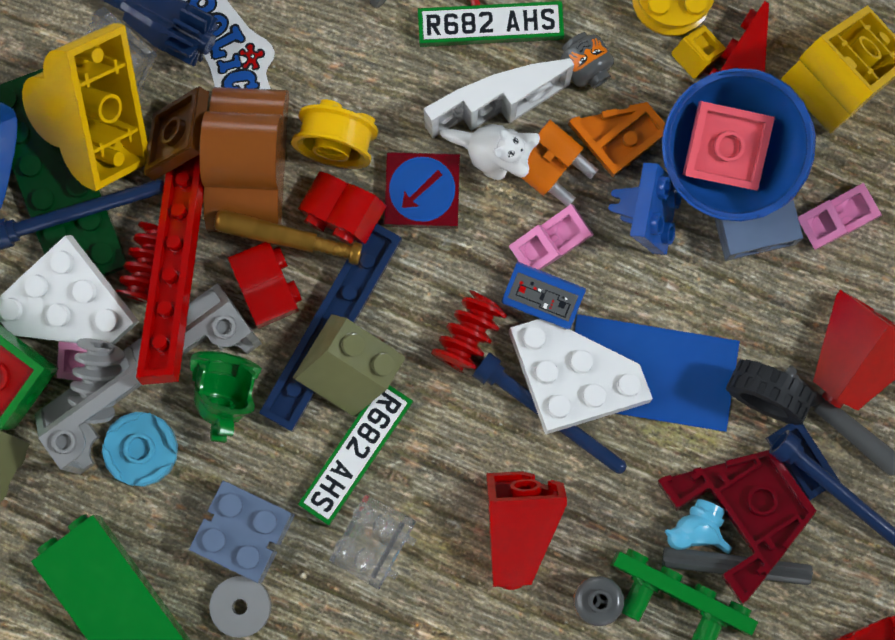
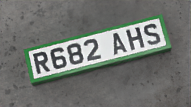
(490, 23)
(355, 455)

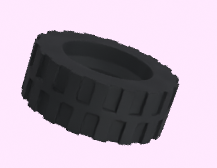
(770, 392)

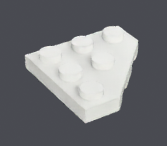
(65, 300)
(574, 376)

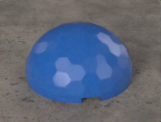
(788, 153)

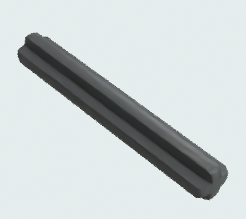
(721, 563)

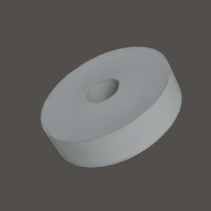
(223, 611)

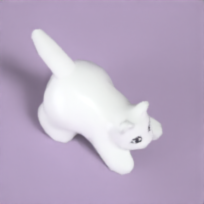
(495, 149)

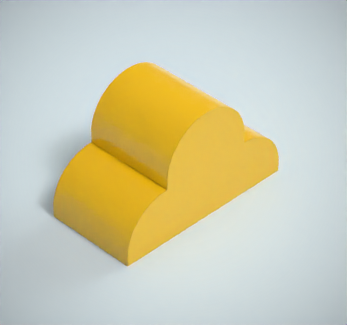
(844, 68)
(90, 107)

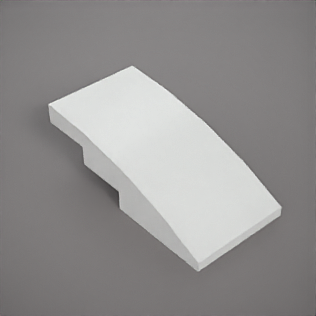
(507, 92)

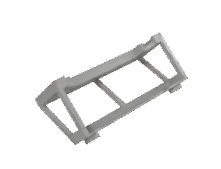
(66, 434)

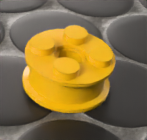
(672, 16)
(335, 135)

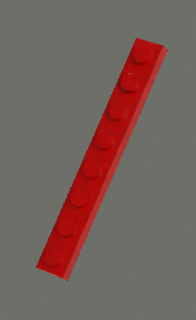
(171, 276)

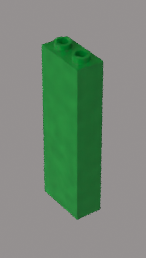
(103, 585)

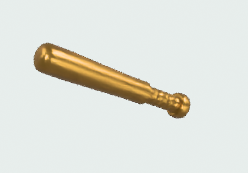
(269, 232)

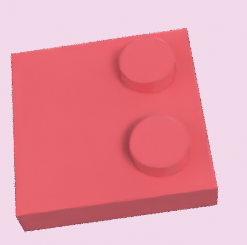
(728, 145)

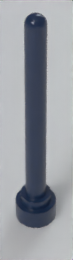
(12, 231)
(492, 372)
(788, 449)

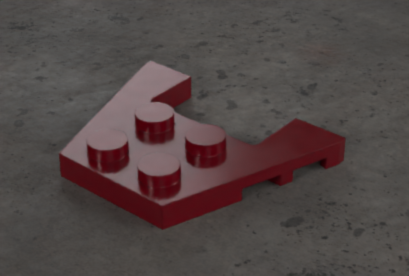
(760, 503)

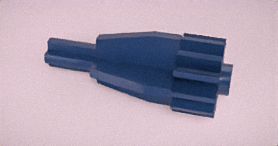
(171, 26)

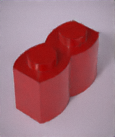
(341, 208)
(264, 284)

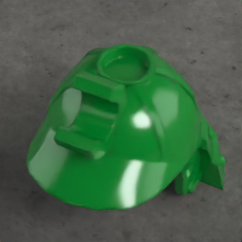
(223, 390)

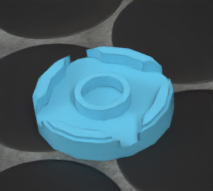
(140, 449)

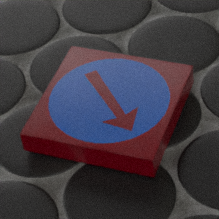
(422, 190)

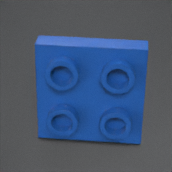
(649, 208)

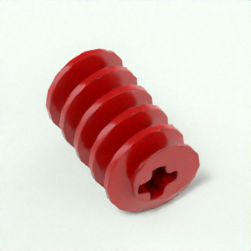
(139, 281)
(469, 332)

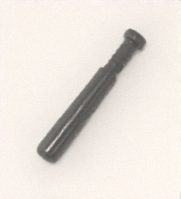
(852, 430)

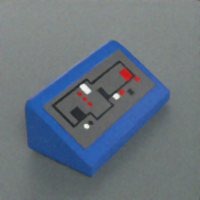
(543, 295)

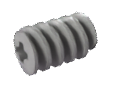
(100, 367)

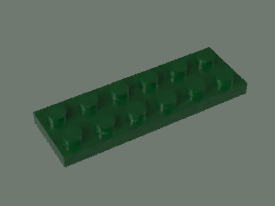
(51, 186)

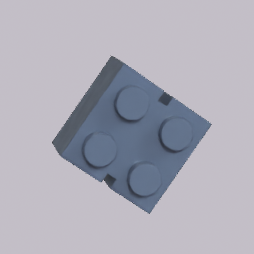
(241, 532)

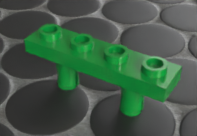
(649, 580)

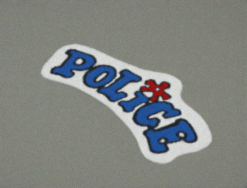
(239, 54)

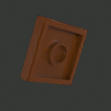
(176, 133)

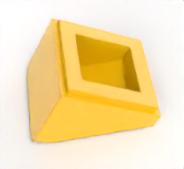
(698, 51)

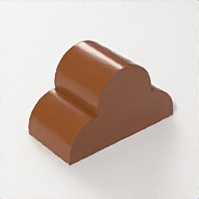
(244, 153)

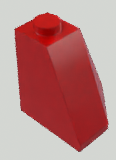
(855, 353)
(521, 524)

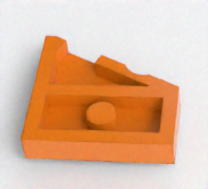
(619, 135)

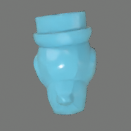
(699, 528)

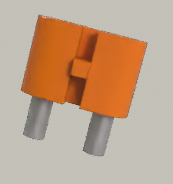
(551, 158)

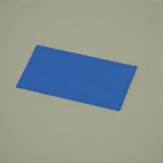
(681, 368)

